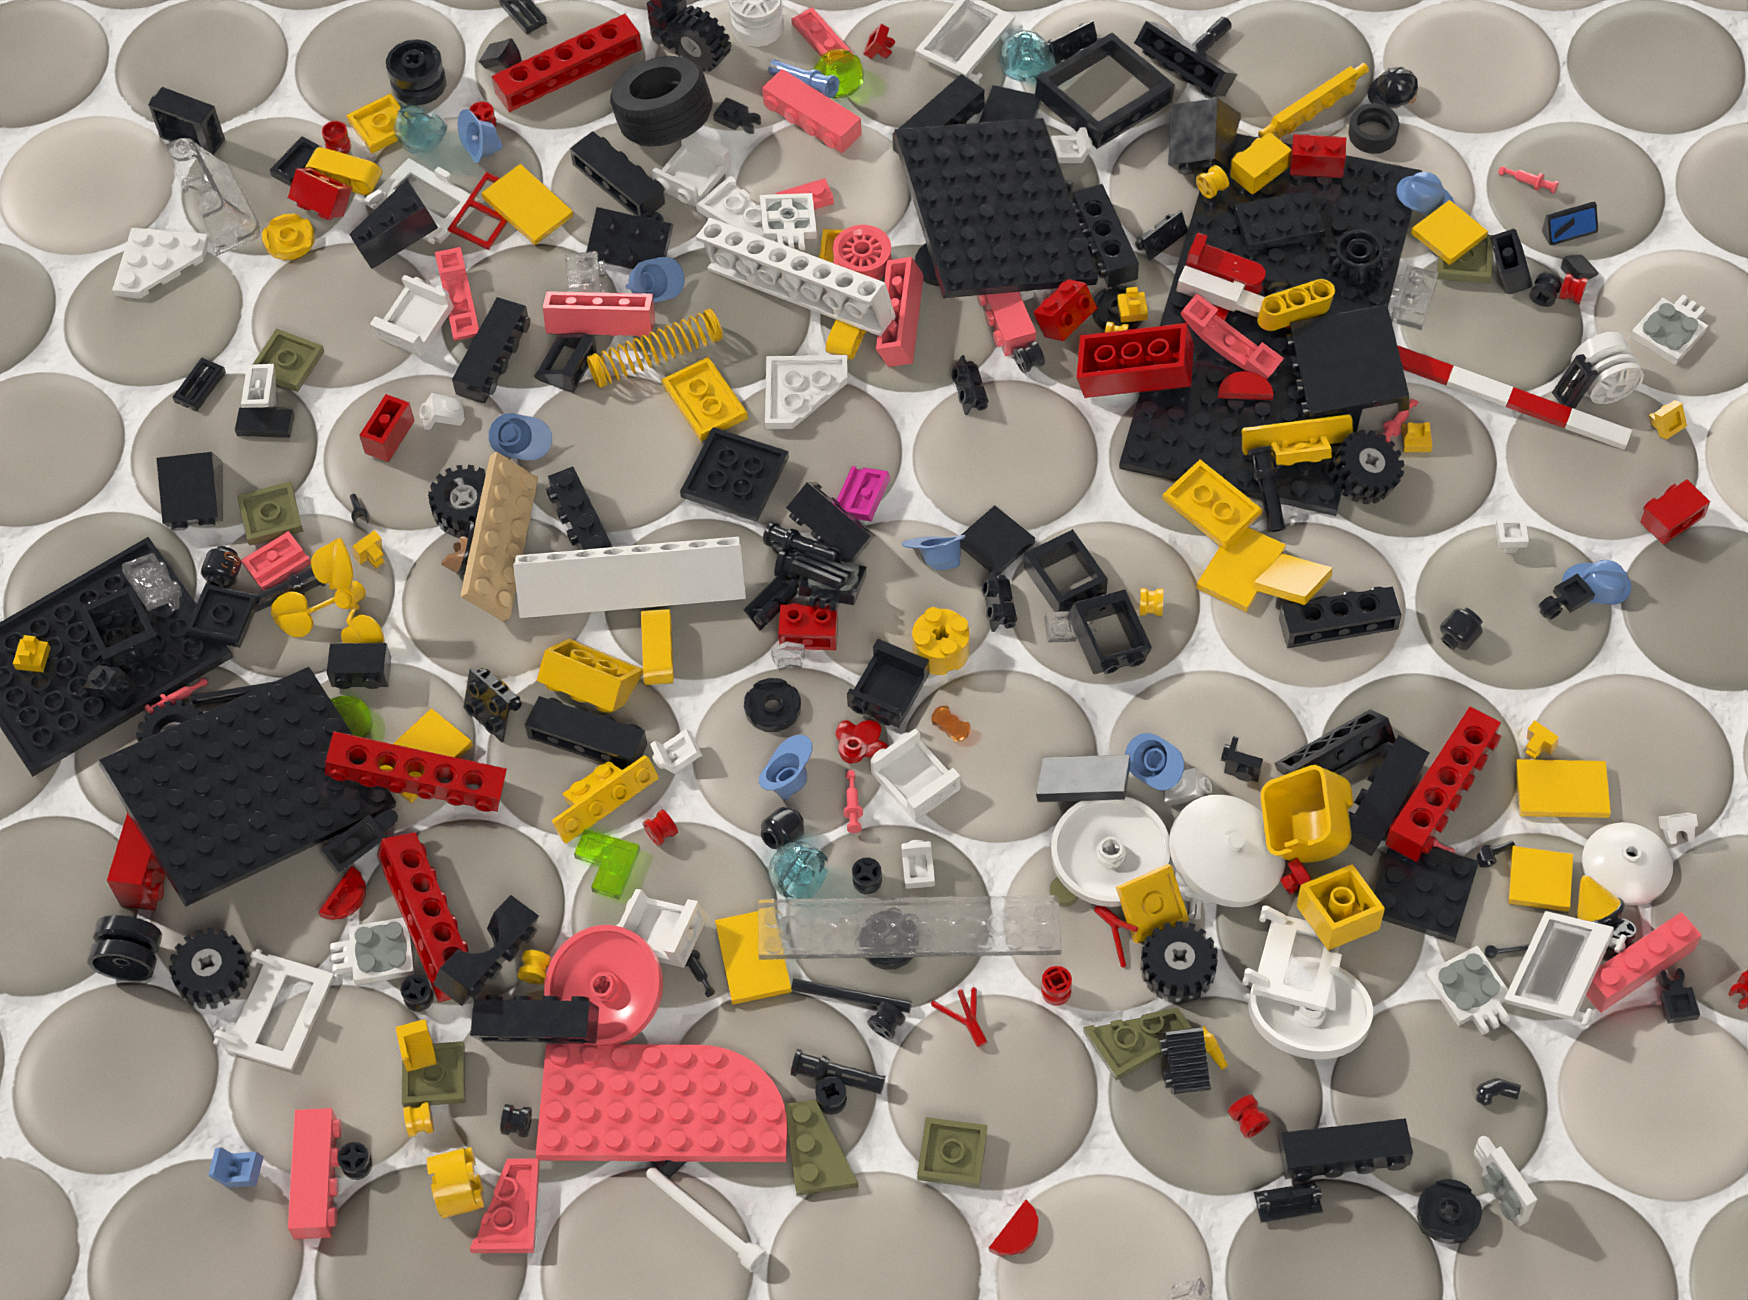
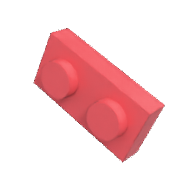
(820, 192)

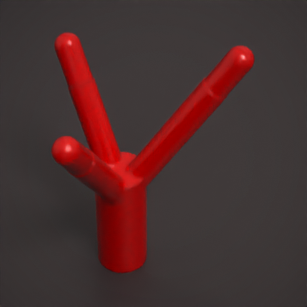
(1115, 923)
(970, 1012)

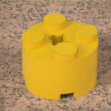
(942, 639)
(455, 1182)

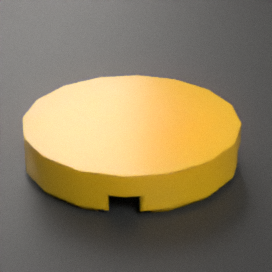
(288, 237)

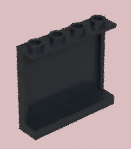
(1347, 362)

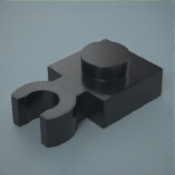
(734, 114)
(1677, 1001)

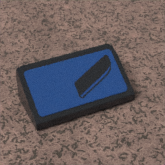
(1571, 223)

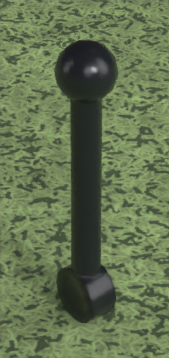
(1491, 951)

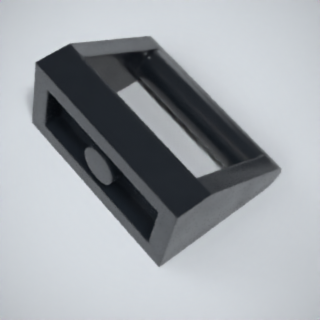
(576, 366)

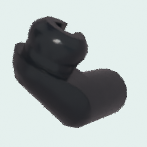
(1496, 1087)

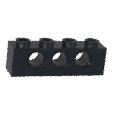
(1105, 236)
(1356, 622)

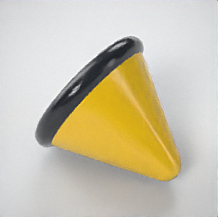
(1597, 903)

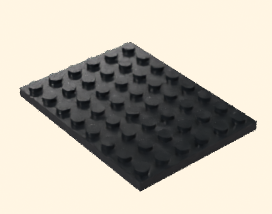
(994, 207)
(49, 711)
(241, 786)

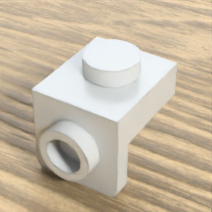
(1072, 148)
(442, 410)
(676, 752)
(1189, 788)
(918, 864)

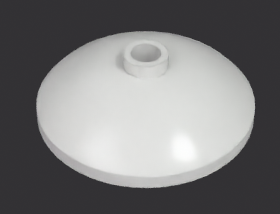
(1630, 878)

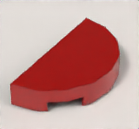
(1245, 386)
(346, 897)
(1018, 1233)

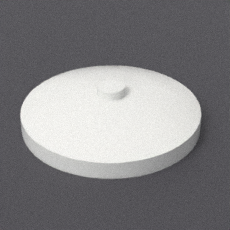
(1107, 845)
(1224, 851)
(1312, 1032)

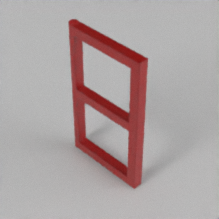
(484, 209)

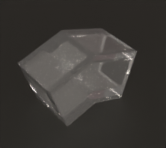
(788, 655)

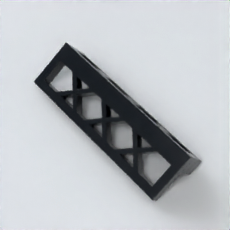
(1343, 746)

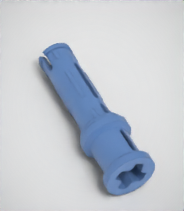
(824, 84)

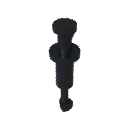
(699, 972)

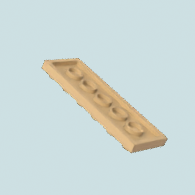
(499, 536)

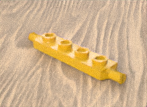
(1314, 102)

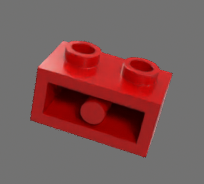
(1318, 155)
(319, 193)
(1065, 310)
(387, 428)
(1674, 511)
(808, 626)

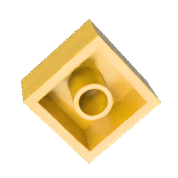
(1340, 907)

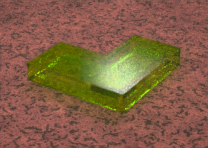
(613, 856)

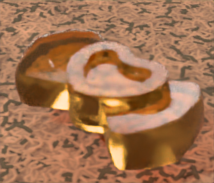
(950, 724)

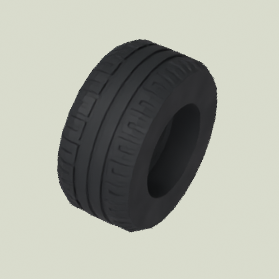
(661, 101)

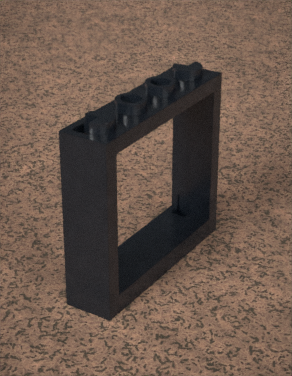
(1121, 120)

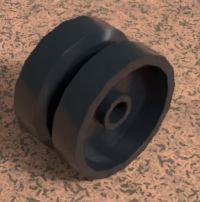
(416, 72)
(124, 948)

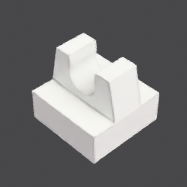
(1511, 534)
(1678, 822)

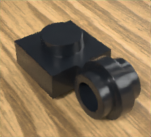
(1571, 593)

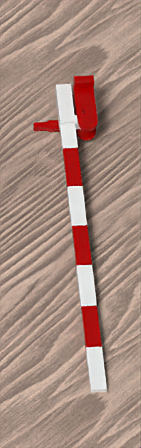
(1236, 283)

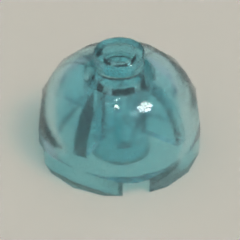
(1024, 55)
(418, 130)
(797, 870)

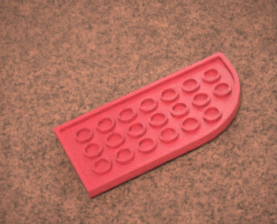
(658, 1105)

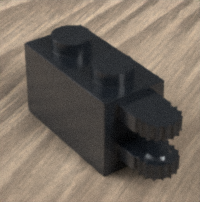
(660, 15)
(358, 840)

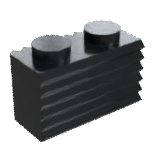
(1511, 261)
(1185, 1061)

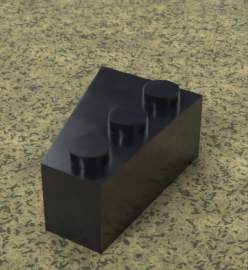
(393, 226)
(829, 521)

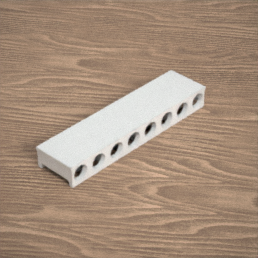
(797, 277)
(629, 579)

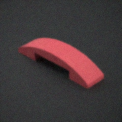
(455, 282)
(1228, 341)

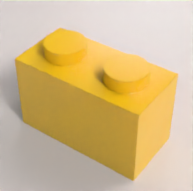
(1260, 163)

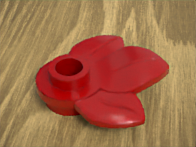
(858, 740)

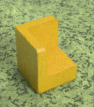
(416, 1045)

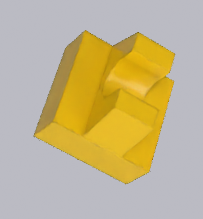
(1132, 305)
(1669, 419)
(1416, 437)
(369, 550)
(31, 654)
(1540, 740)

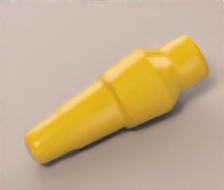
(1213, 1049)

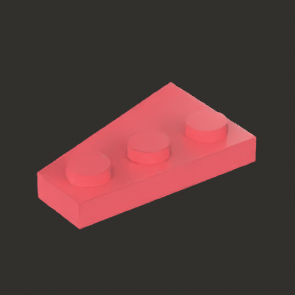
(512, 1213)

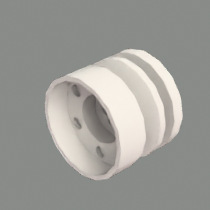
(756, 21)
(1616, 367)

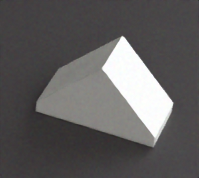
(259, 386)

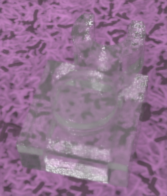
(1059, 627)

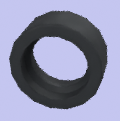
(1376, 113)

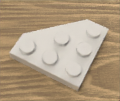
(156, 258)
(800, 386)

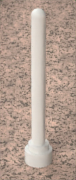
(750, 1255)

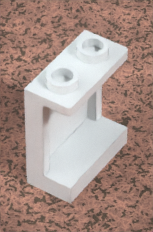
(693, 169)
(414, 316)
(914, 775)
(665, 926)

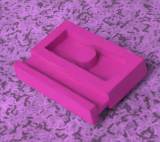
(863, 492)

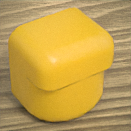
(1307, 814)

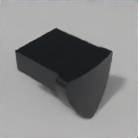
(501, 53)

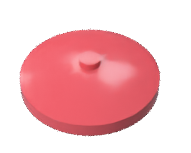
(617, 975)

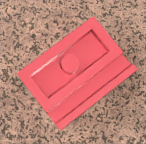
(276, 561)

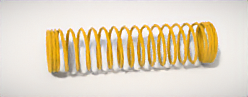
(713, 328)

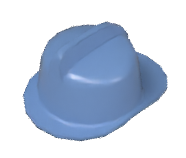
(477, 136)
(1422, 193)
(658, 277)
(520, 436)
(938, 552)
(1605, 579)
(1155, 761)
(786, 768)

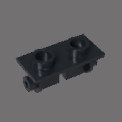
(1073, 41)
(1163, 236)
(966, 376)
(996, 591)
(769, 600)
(1288, 1202)

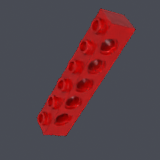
(566, 62)
(405, 760)
(1405, 834)
(407, 873)

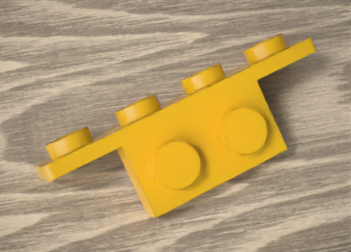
(1299, 439)
(601, 794)

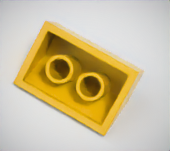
(588, 675)

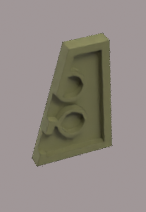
(1133, 1042)
(815, 1151)

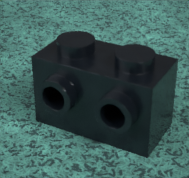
(359, 665)

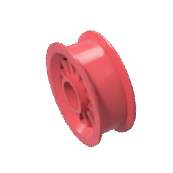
(863, 250)

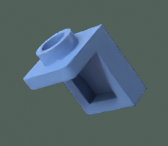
(235, 1168)

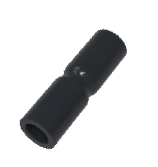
(1213, 34)

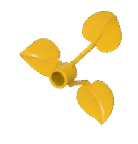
(333, 567)

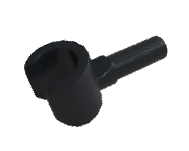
(357, 510)
(1487, 853)

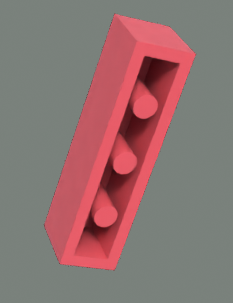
(811, 111)
(904, 287)
(599, 313)
(1009, 320)
(1642, 961)
(313, 1174)

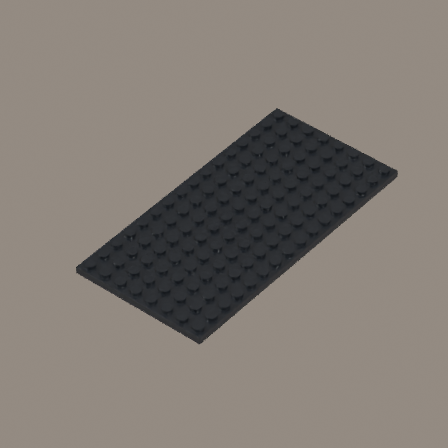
(1191, 423)

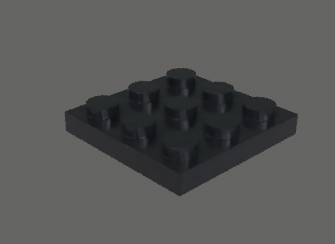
(734, 474)
(1426, 893)

